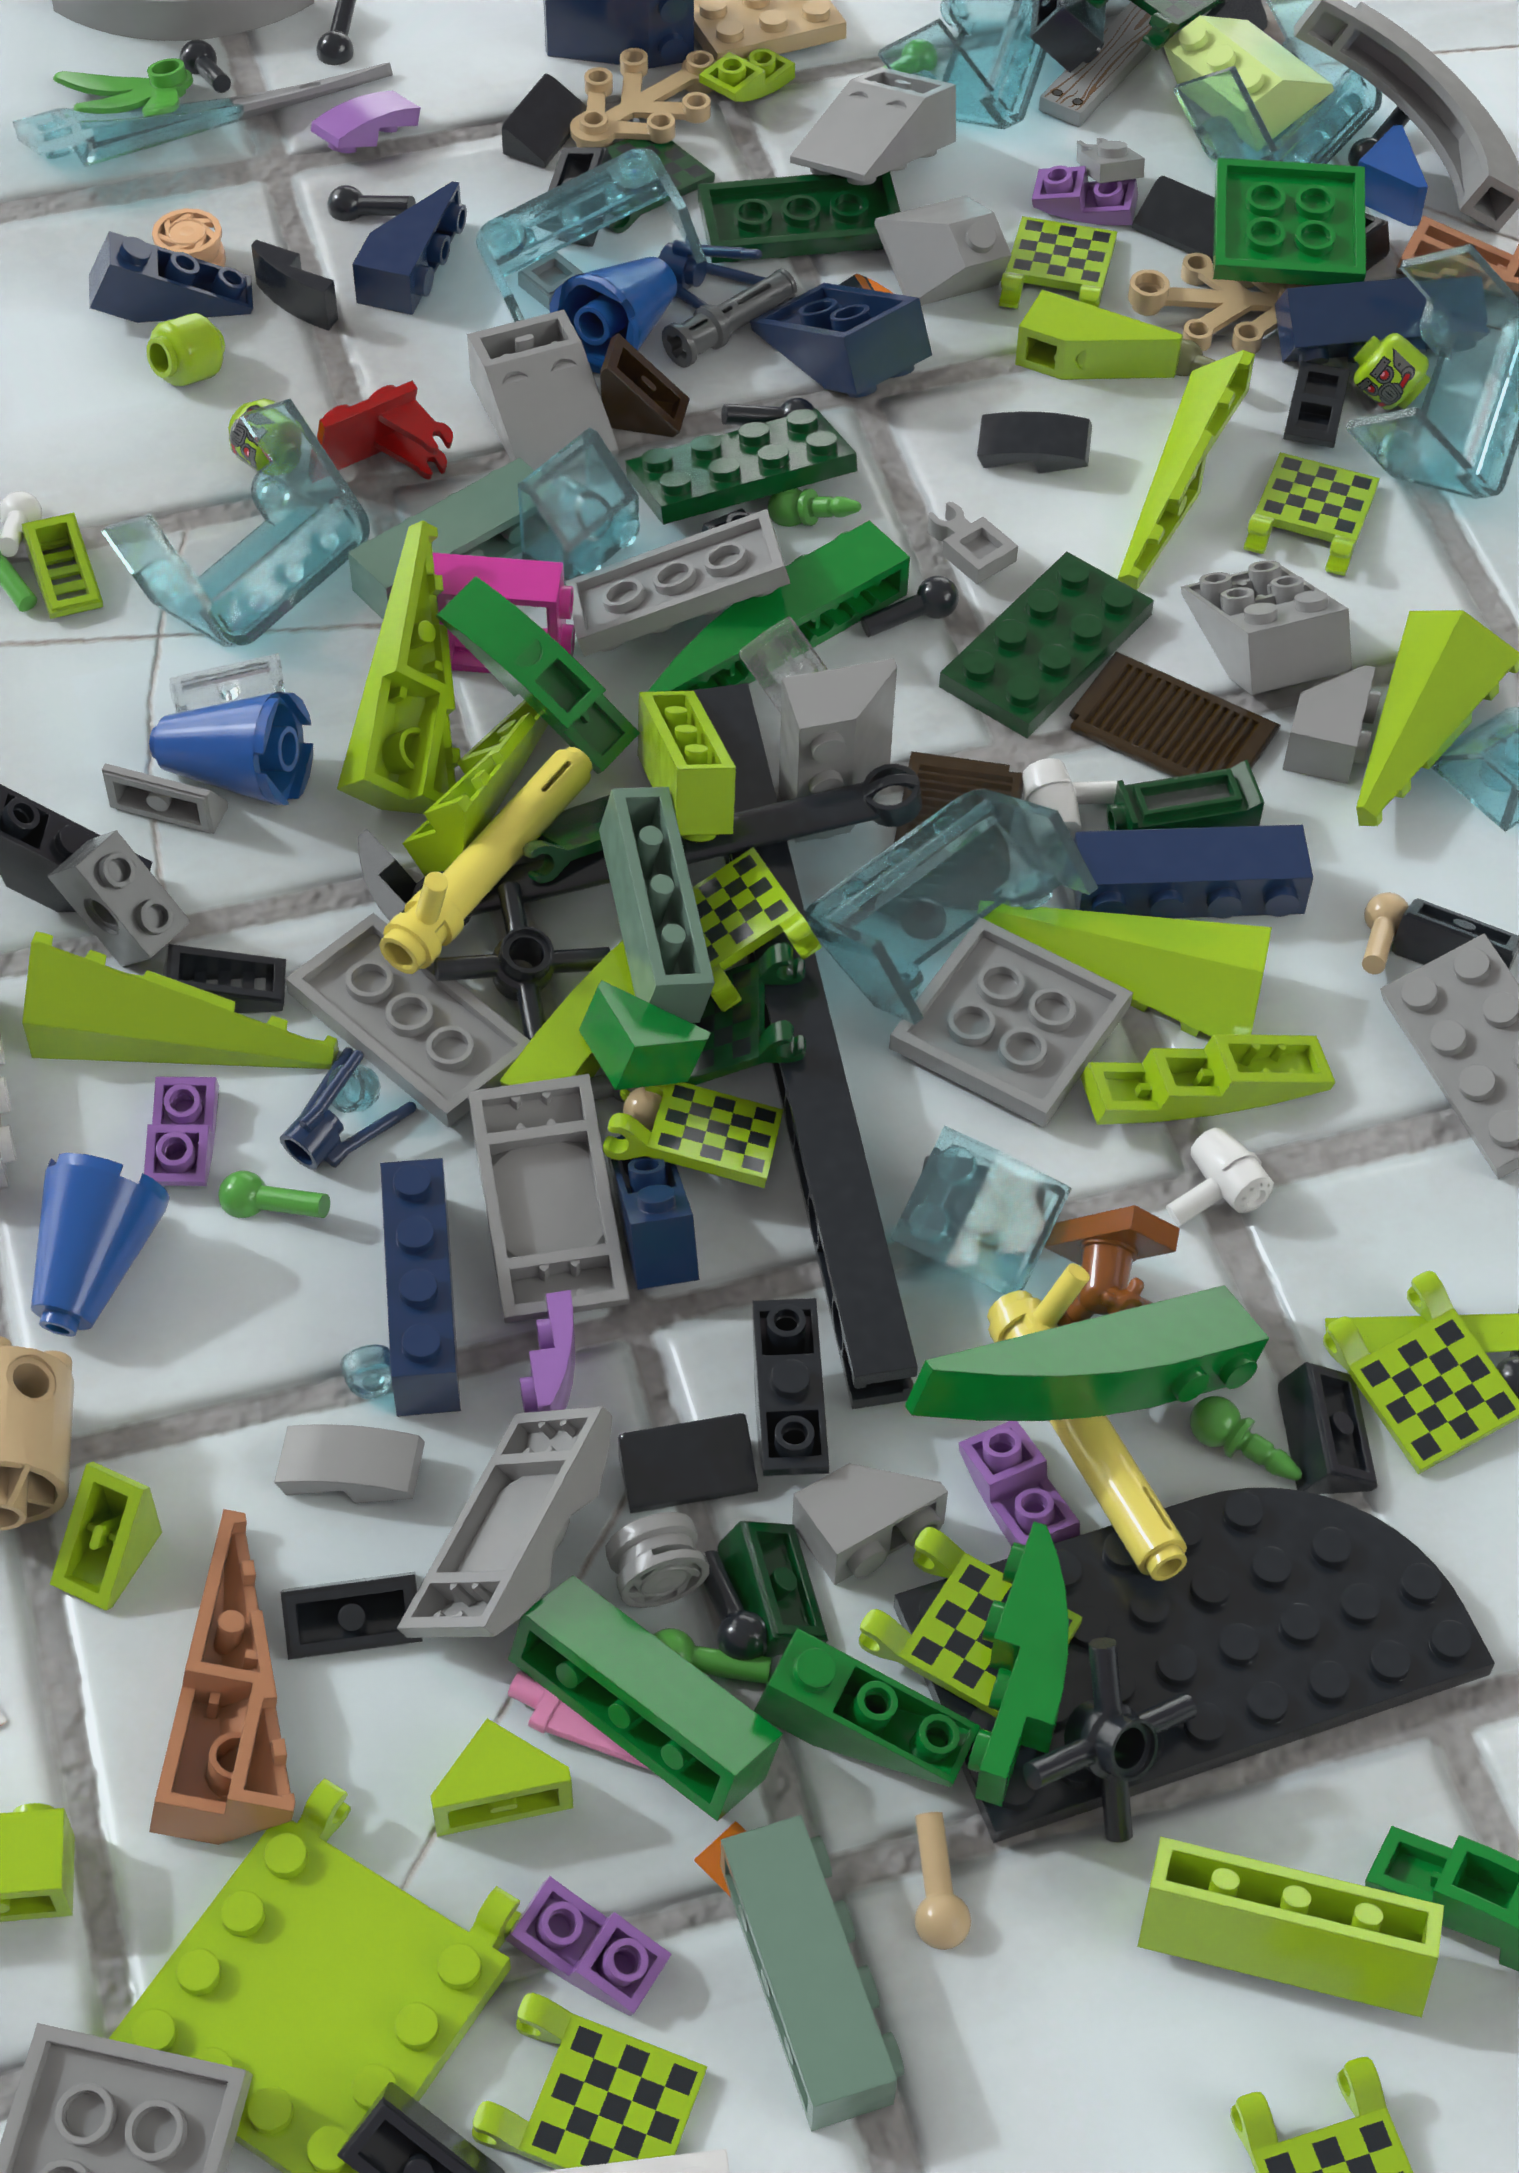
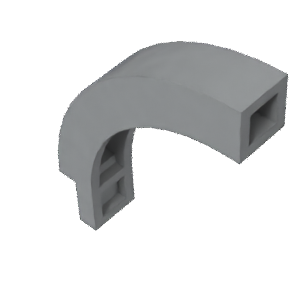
(177, 18)
(1430, 95)

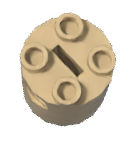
(34, 1433)

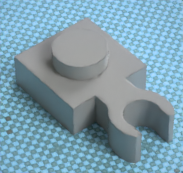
(1110, 161)
(973, 547)

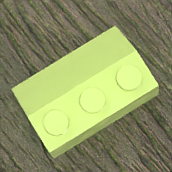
(1274, 77)

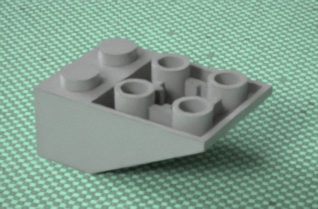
(880, 126)
(537, 386)
(1270, 626)

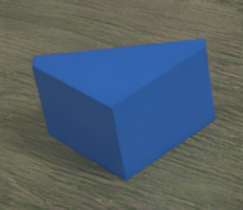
(1394, 178)

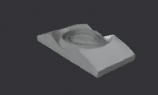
(547, 1196)
(512, 1524)

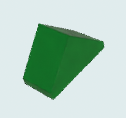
(640, 1041)

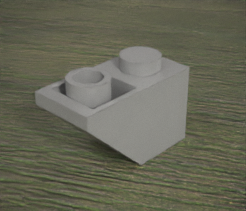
(1328, 726)
(863, 1516)

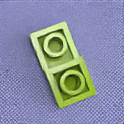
(748, 77)

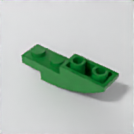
(539, 671)
(1031, 1660)
(1469, 1880)

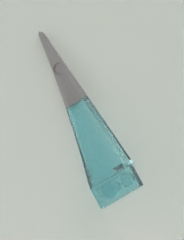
(110, 136)

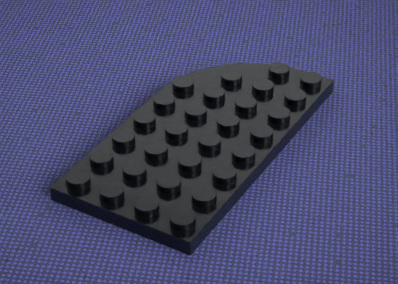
(1274, 1628)

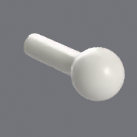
(15, 510)

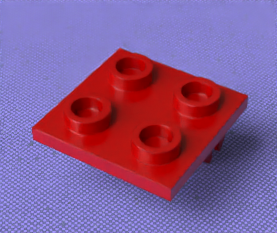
(388, 424)

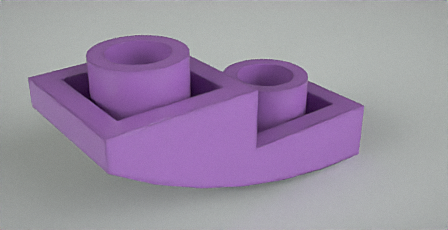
(361, 118)
(1070, 195)
(182, 1130)
(555, 1361)
(1016, 1484)
(588, 1949)

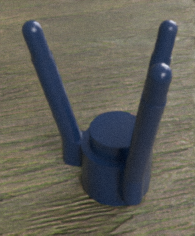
(691, 274)
(317, 1130)

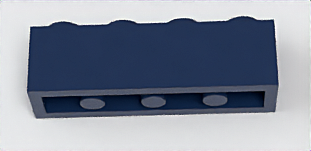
(1342, 317)
(1197, 871)
(419, 1288)

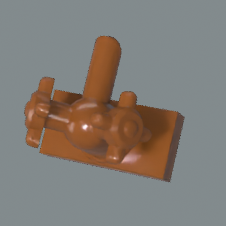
(1106, 1248)

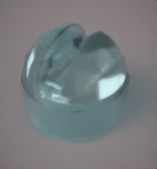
(357, 1093)
(367, 1371)

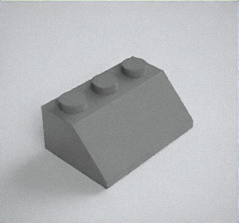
(835, 730)

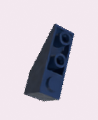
(404, 253)
(160, 284)
(655, 1221)

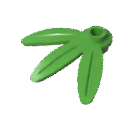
(157, 93)

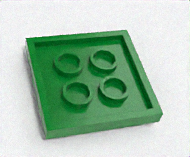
(1289, 222)

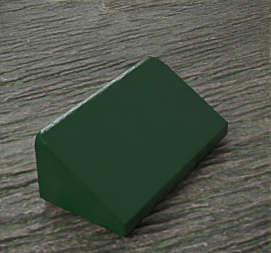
(772, 1580)

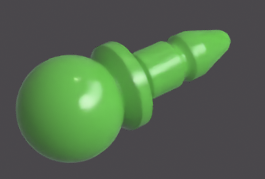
(805, 507)
(1219, 1424)

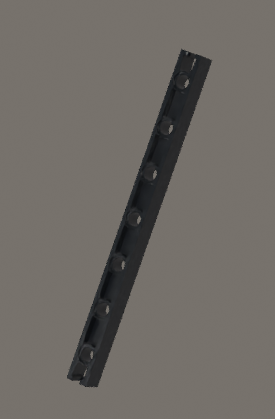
(821, 1118)

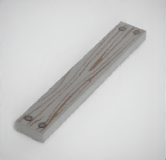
(1079, 93)

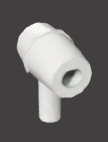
(1050, 786)
(1230, 1175)

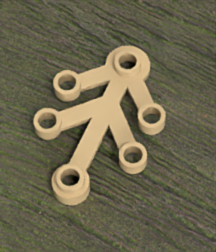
(600, 128)
(1229, 299)

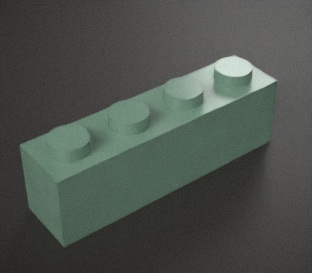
(469, 522)
(656, 901)
(809, 1973)

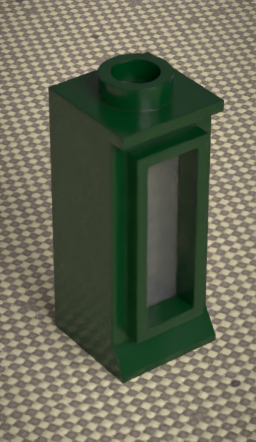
(1189, 801)

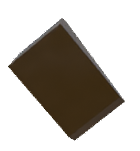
(638, 394)

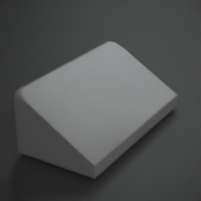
(163, 799)

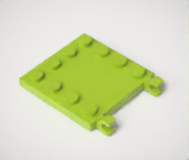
(320, 1988)

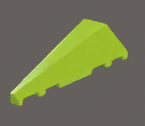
(1204, 411)
(1436, 683)
(402, 731)
(475, 798)
(1180, 967)
(102, 1014)

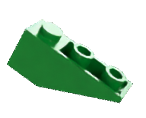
(863, 1713)

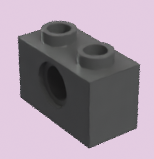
(119, 898)

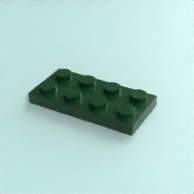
(795, 214)
(740, 465)
(1046, 644)

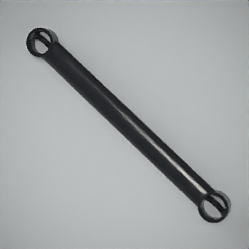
(751, 829)

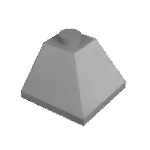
(944, 249)

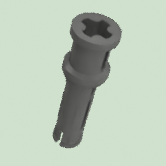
(713, 324)

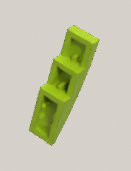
(558, 1045)
(1222, 1078)

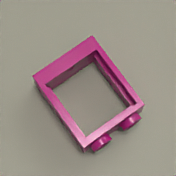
(517, 580)

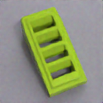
(52, 534)

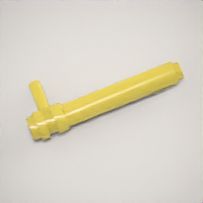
(447, 898)
(1094, 1442)

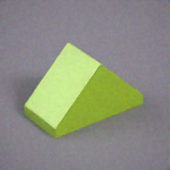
(105, 1536)
(499, 1782)

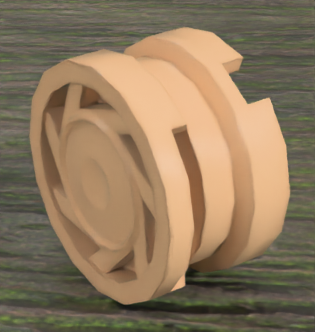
(190, 233)

